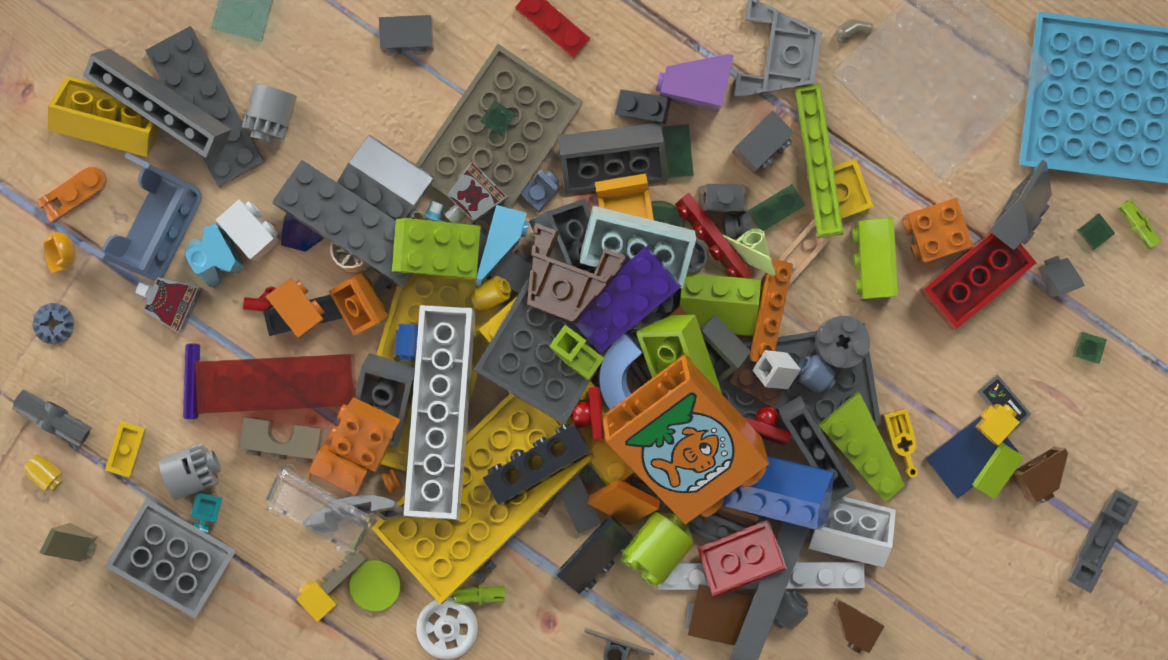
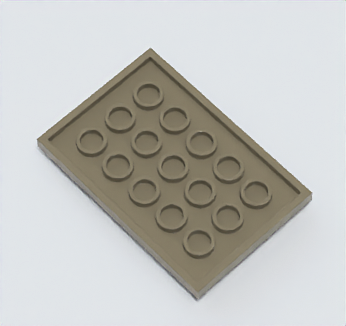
(509, 161)

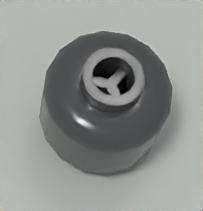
(791, 610)

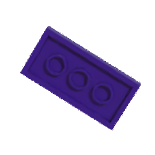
(628, 299)

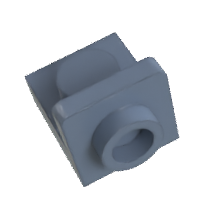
(541, 189)

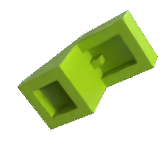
(576, 353)

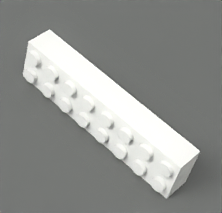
(439, 412)

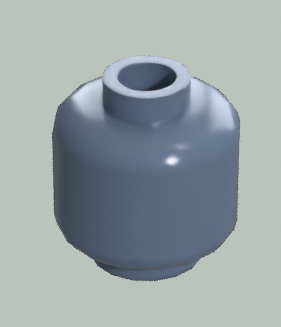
(816, 374)

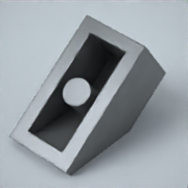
(1060, 276)

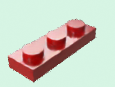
(554, 25)

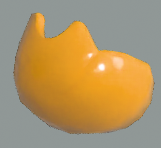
(59, 252)

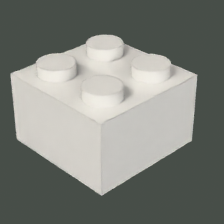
(248, 230)

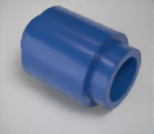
(406, 342)

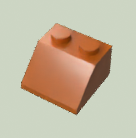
(358, 303)

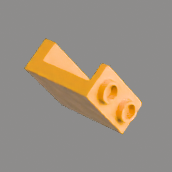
(626, 195)

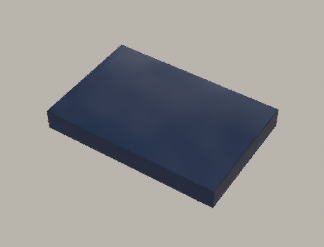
(963, 458)

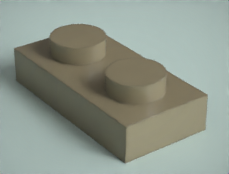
(335, 577)

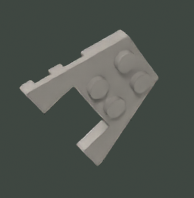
(790, 54)

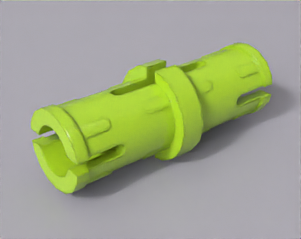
(1139, 223)

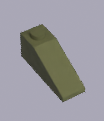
(69, 543)

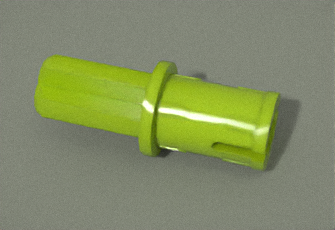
(480, 594)

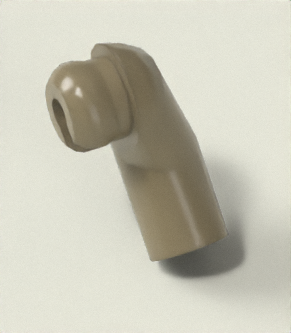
(851, 27)

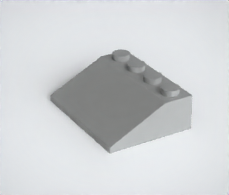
(171, 559)

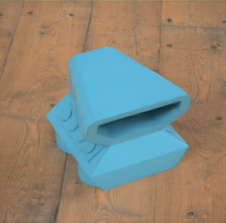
(213, 255)

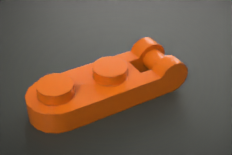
(73, 193)

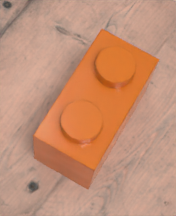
(295, 307)

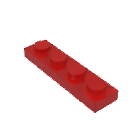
(709, 233)

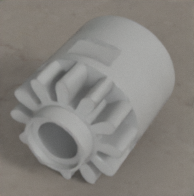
(269, 113)
(189, 471)

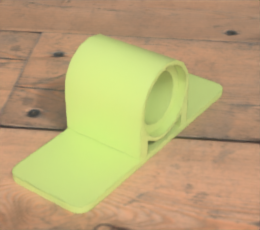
(754, 250)

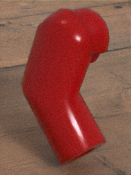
(259, 304)

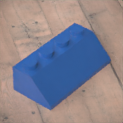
(787, 494)

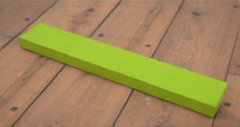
(818, 161)

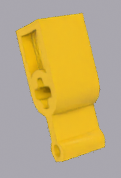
(899, 426)

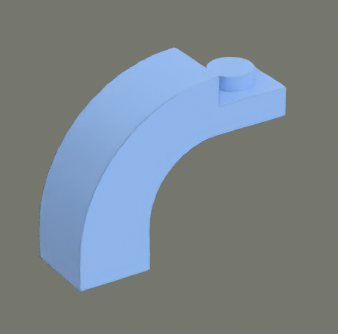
(615, 368)

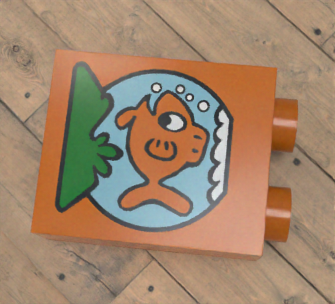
(685, 440)

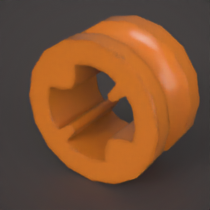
(392, 481)

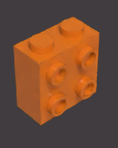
(937, 231)
(363, 434)

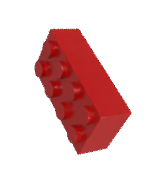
(975, 279)

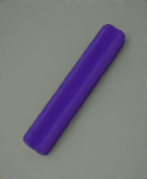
(192, 355)

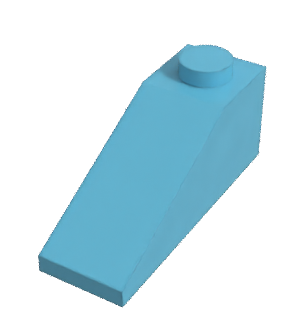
(503, 237)

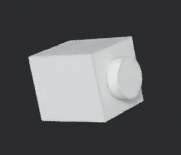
(776, 369)

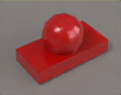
(590, 414)
(766, 426)

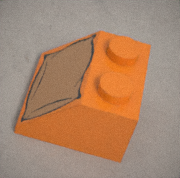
(337, 473)

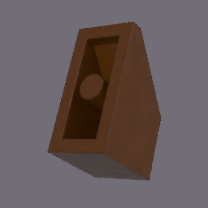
(857, 627)

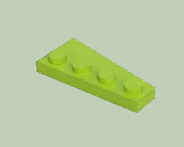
(860, 441)

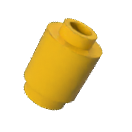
(491, 293)
(43, 473)

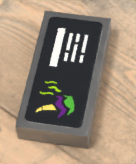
(997, 392)

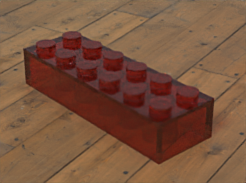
(275, 383)

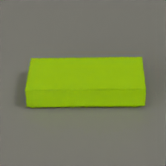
(998, 470)

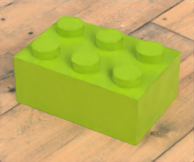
(436, 248)

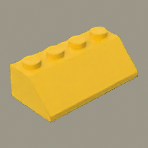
(98, 117)

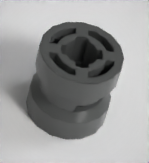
(731, 224)

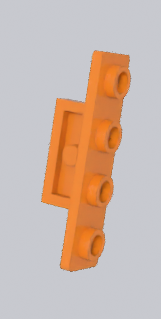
(771, 309)

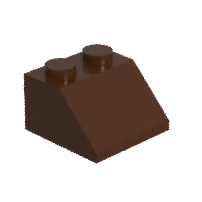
(1042, 475)

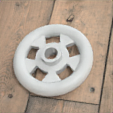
(439, 649)

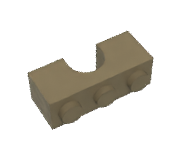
(258, 438)

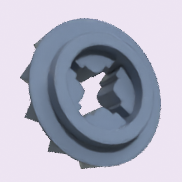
(61, 332)

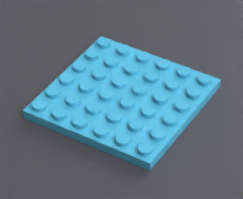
(1103, 100)

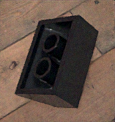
(595, 555)

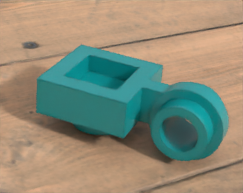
(206, 509)

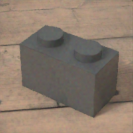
(406, 34)

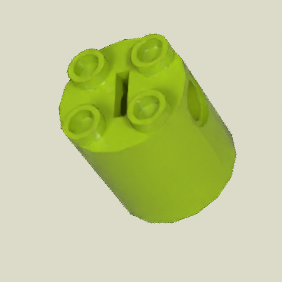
(658, 547)

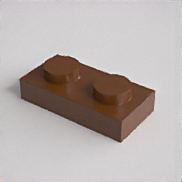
(747, 381)

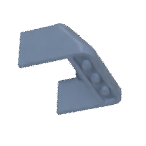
(157, 226)

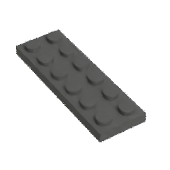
(189, 72)
(341, 219)

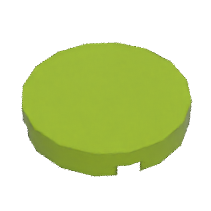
(375, 585)

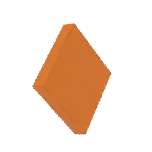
(623, 502)

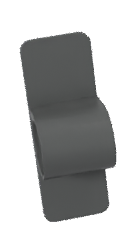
(619, 644)

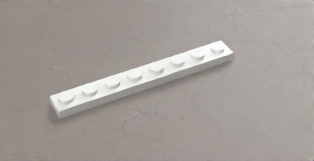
(804, 575)

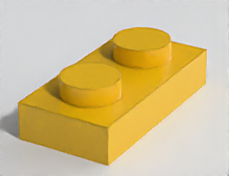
(125, 449)

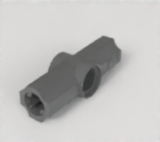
(51, 417)

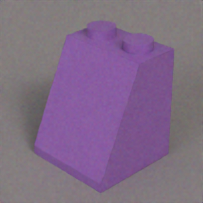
(697, 82)

